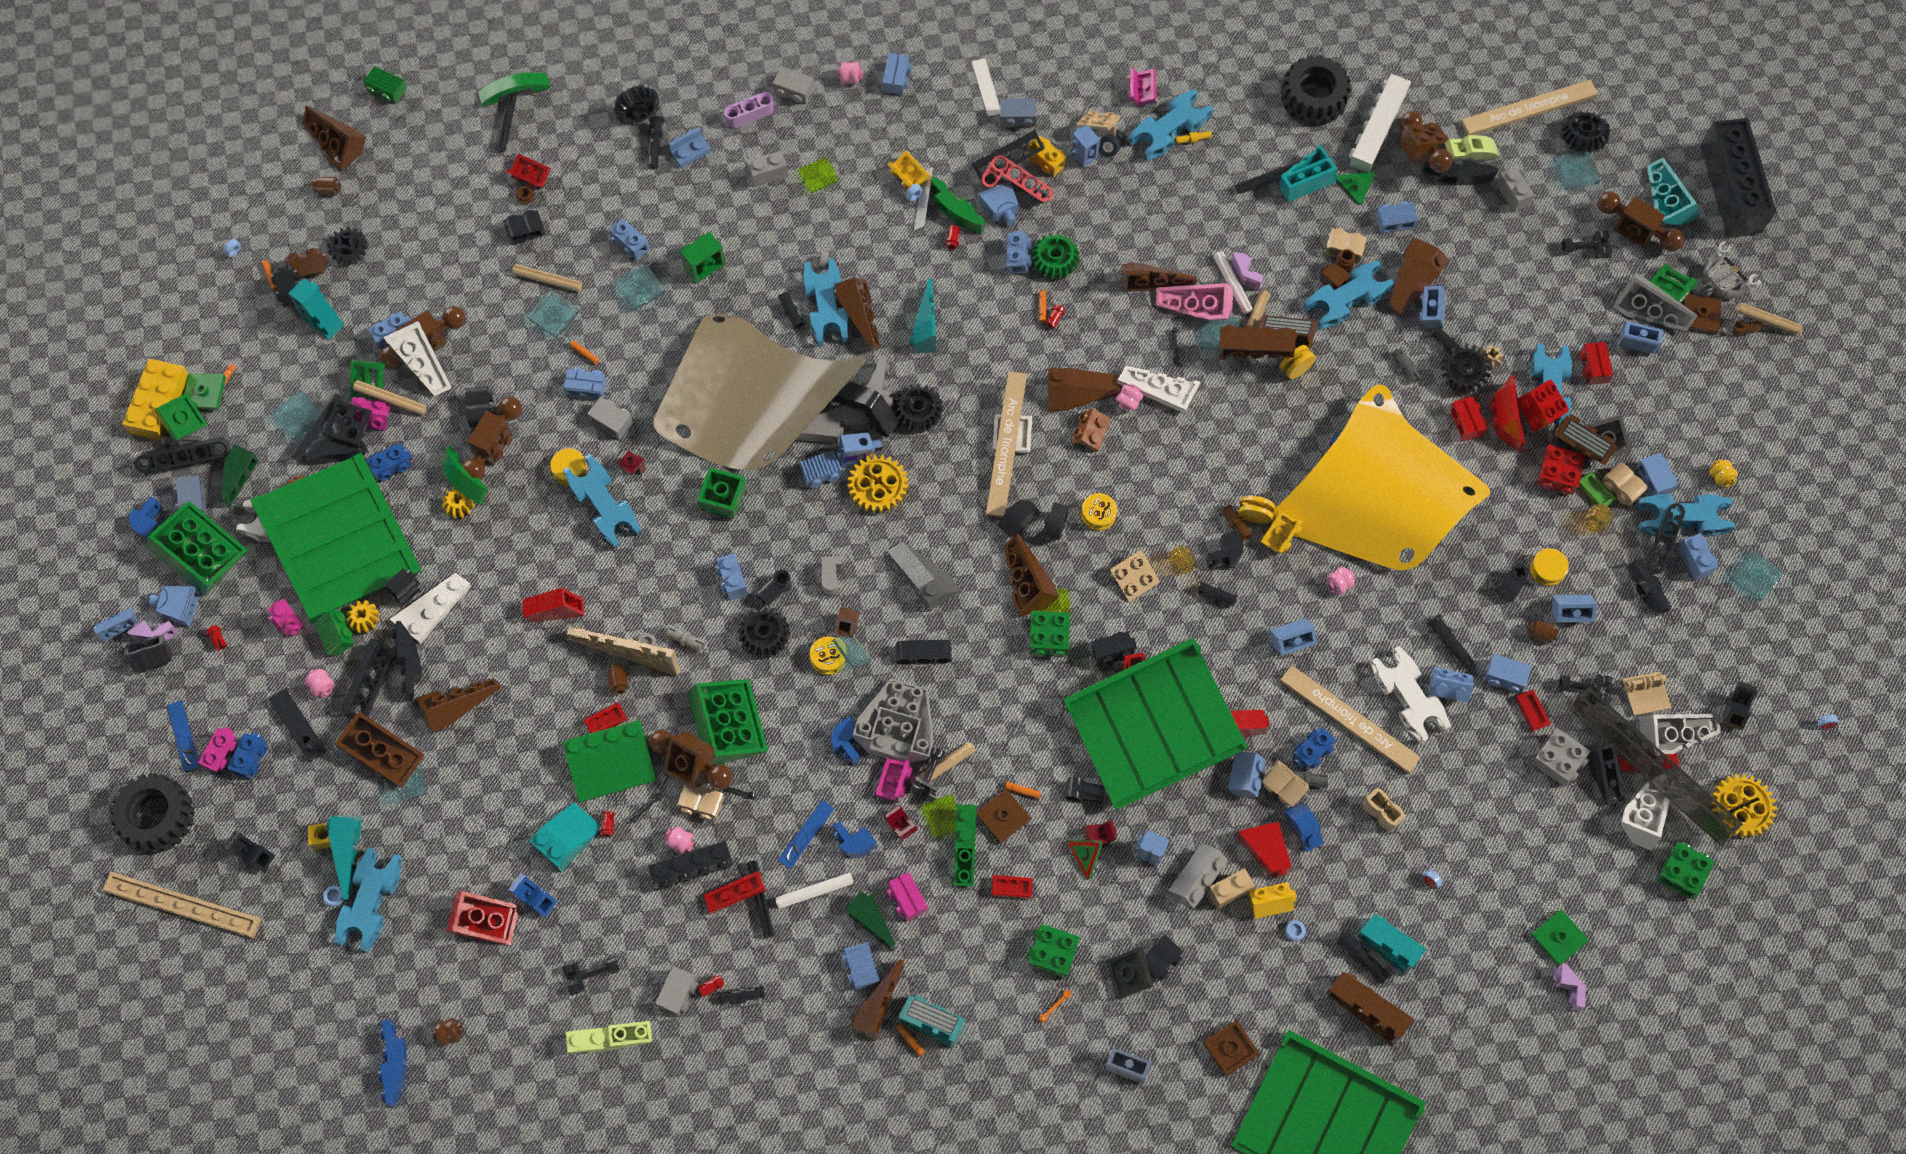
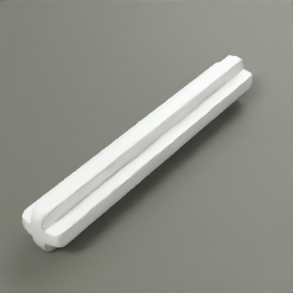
(1233, 282)
(814, 890)

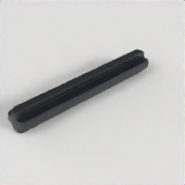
(506, 121)
(1263, 178)
(762, 905)

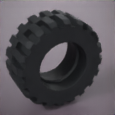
(1318, 71)
(135, 796)

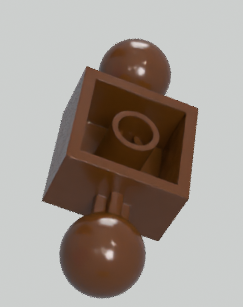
(1424, 142)
(1640, 222)
(452, 318)
(491, 437)
(690, 760)

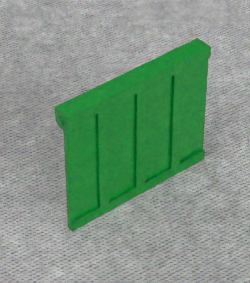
(334, 536)
(1155, 723)
(1325, 1106)

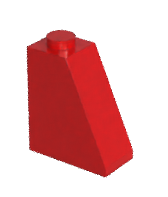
(553, 606)
(1251, 722)
(1267, 848)

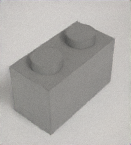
(793, 85)
(767, 168)
(1514, 189)
(610, 418)
(677, 991)

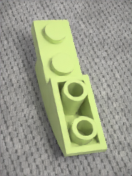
(1473, 147)
(608, 1038)

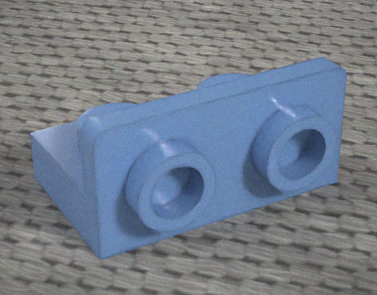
(689, 147)
(115, 625)

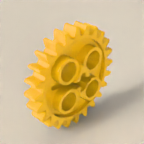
(889, 472)
(1752, 822)

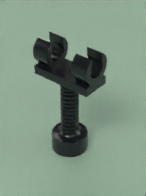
(1598, 238)
(1600, 680)
(913, 786)
(610, 966)

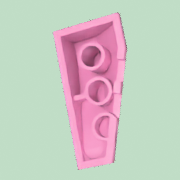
(1201, 301)

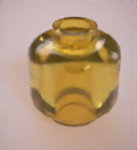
(1598, 518)
(1181, 559)

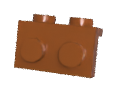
(1091, 429)

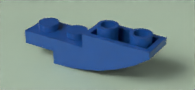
(393, 1071)

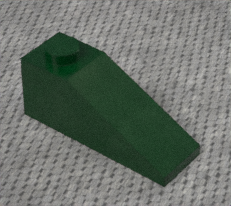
(237, 470)
(867, 914)

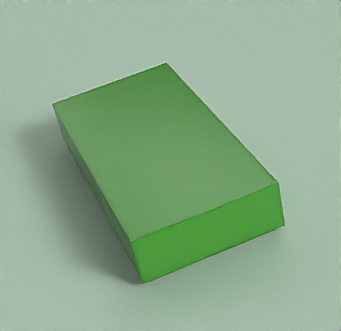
(1596, 490)

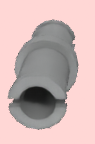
(685, 638)

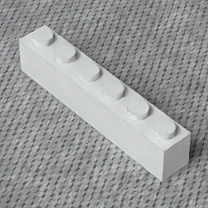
(1379, 124)

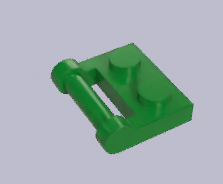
(1672, 287)
(361, 371)

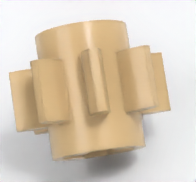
(1494, 355)

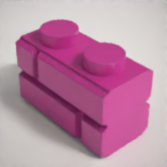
(907, 897)

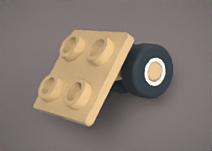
(1106, 125)

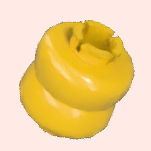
(1723, 473)

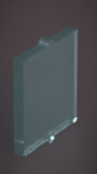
(852, 651)

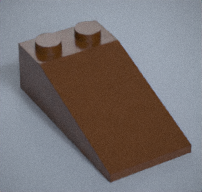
(379, 749)

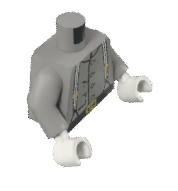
(1724, 279)

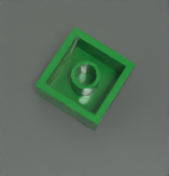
(702, 257)
(721, 493)

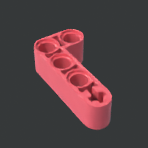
(1020, 181)

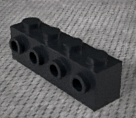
(690, 865)

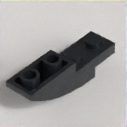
(1465, 174)
(408, 657)

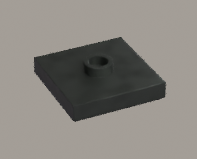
(1129, 973)

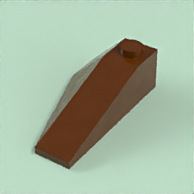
(337, 139)
(1419, 269)
(1148, 278)
(855, 299)
(1078, 387)
(1030, 582)
(445, 708)
(872, 1013)

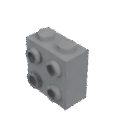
(1561, 757)

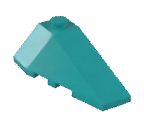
(1671, 195)
(924, 328)
(343, 836)

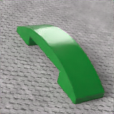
(511, 84)
(470, 487)

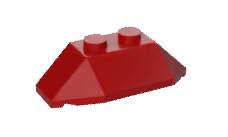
(1507, 415)

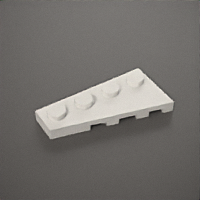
(417, 353)
(1166, 390)
(432, 607)

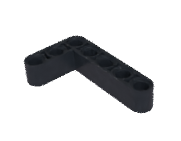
(870, 403)

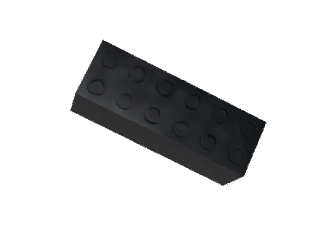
(1737, 177)

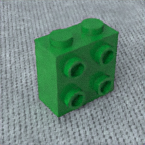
(1049, 633)
(1685, 870)
(1053, 951)

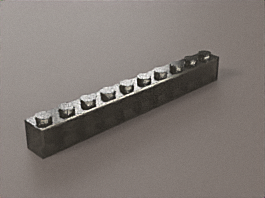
(1656, 767)

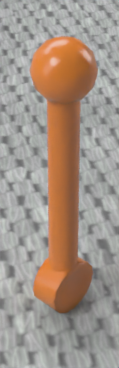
(1066, 994)

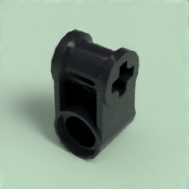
(1512, 583)

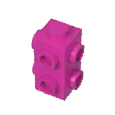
(284, 618)
(217, 750)

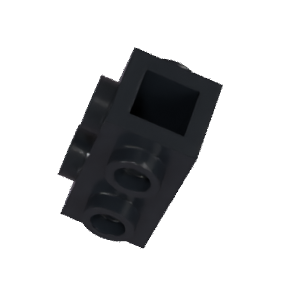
(286, 279)
(1112, 648)

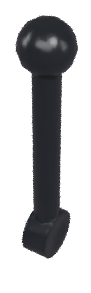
(1176, 359)
(749, 794)
(658, 797)

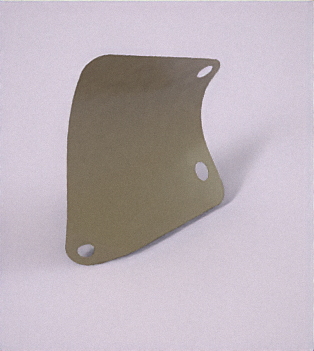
(745, 394)

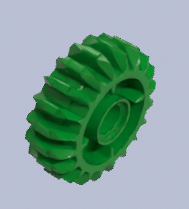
(1055, 266)

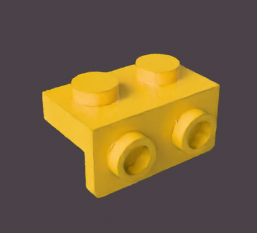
(909, 170)
(1281, 532)

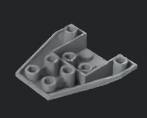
(897, 723)

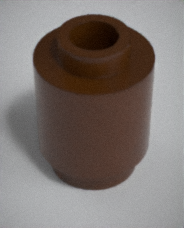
(326, 185)
(1346, 259)
(1542, 631)
(617, 679)

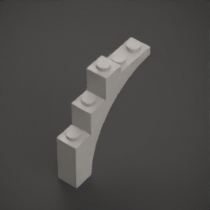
(830, 425)

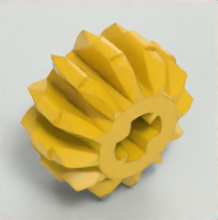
(454, 509)
(355, 617)

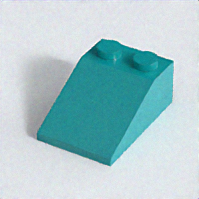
(565, 836)

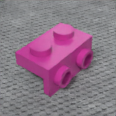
(1142, 87)
(379, 415)
(893, 779)

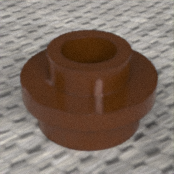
(525, 191)

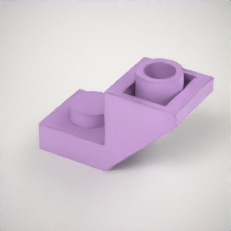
(1241, 264)
(142, 631)
(1568, 980)

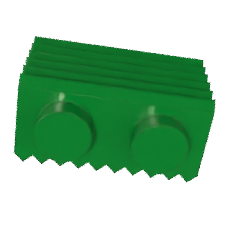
(384, 84)
(334, 632)

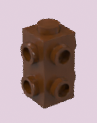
(307, 263)

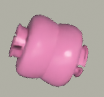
(850, 73)
(1129, 397)
(1340, 580)
(319, 683)
(679, 840)

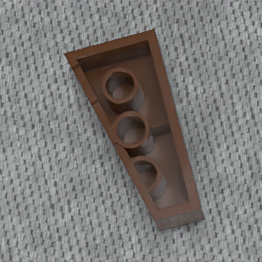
(1256, 342)
(1370, 1008)

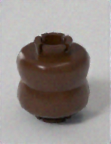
(447, 1032)

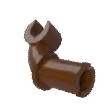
(1741, 327)

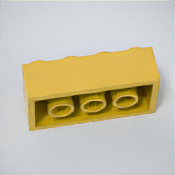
(157, 386)

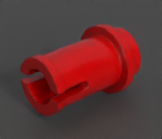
(952, 239)
(1055, 316)
(216, 637)
(607, 824)
(711, 985)

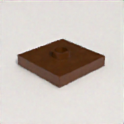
(1708, 313)
(1003, 816)
(1231, 1048)

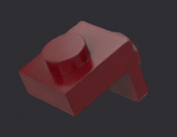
(632, 462)
(900, 823)
(1101, 832)

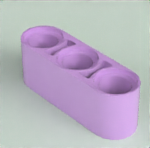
(754, 104)

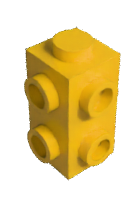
(1049, 159)
(1272, 900)

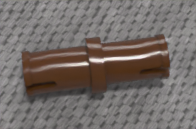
(1236, 522)

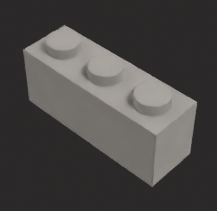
(1198, 875)

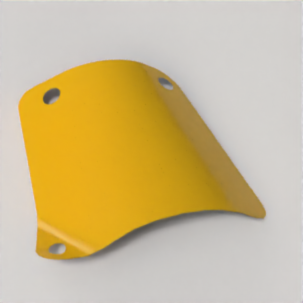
(1382, 489)

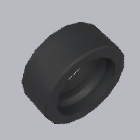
(1056, 521)

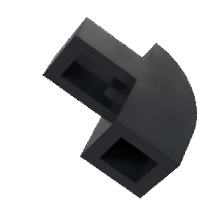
(1017, 517)
(1230, 553)
(1738, 705)
(249, 852)

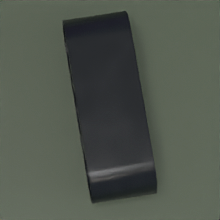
(923, 652)

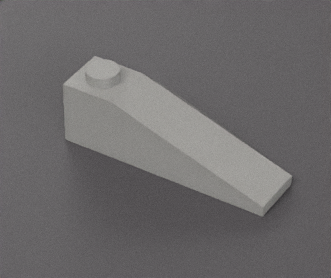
(1650, 303)
(1678, 731)

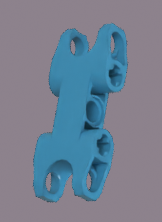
(1161, 132)
(1338, 301)
(828, 315)
(1553, 369)
(594, 488)
(1697, 514)
(364, 914)

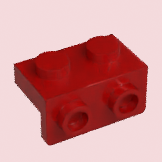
(530, 171)

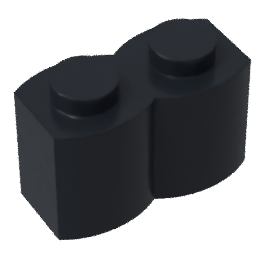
(523, 227)
(477, 403)
(403, 586)
(148, 653)
(1162, 957)

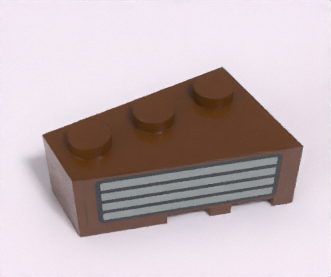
(1304, 328)
(1585, 439)

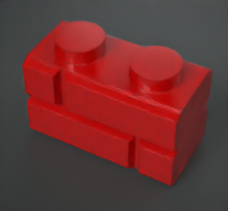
(1596, 363)
(1468, 418)

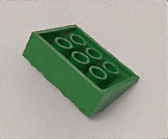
(195, 547)
(728, 719)
(609, 761)

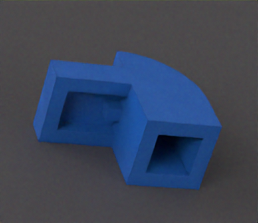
(143, 520)
(842, 741)
(1305, 825)
(854, 846)
(532, 896)

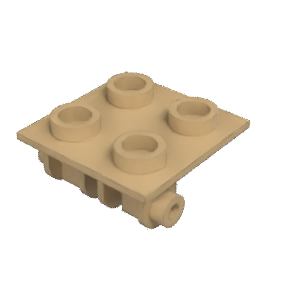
(1134, 575)
(1647, 693)

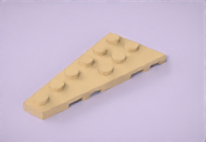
(645, 654)

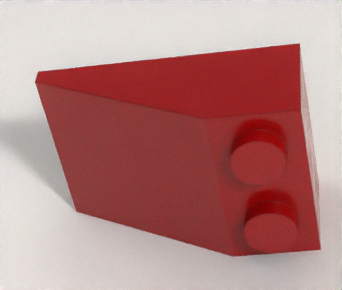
(482, 918)

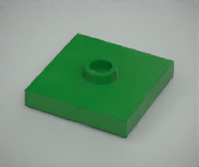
(205, 390)
(180, 417)
(1559, 937)

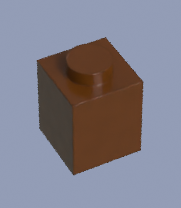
(1334, 275)
(847, 622)

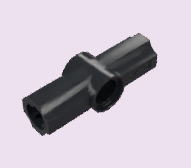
(1649, 587)

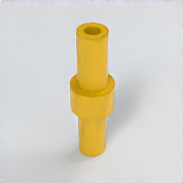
(1193, 137)

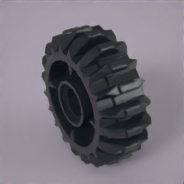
(636, 104)
(1585, 131)
(1469, 379)
(921, 418)
(767, 643)

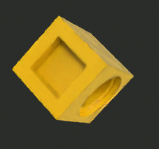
(314, 837)

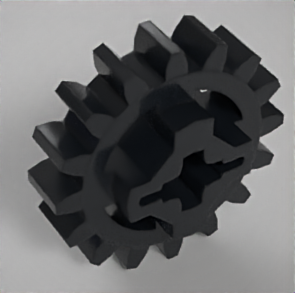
(340, 246)

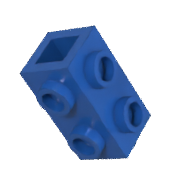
(389, 462)
(1309, 753)
(247, 755)

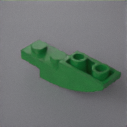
(957, 211)
(965, 845)

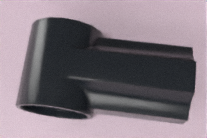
(773, 589)
(1079, 790)

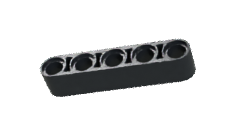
(175, 460)

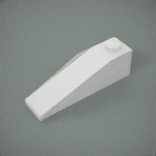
(1645, 816)

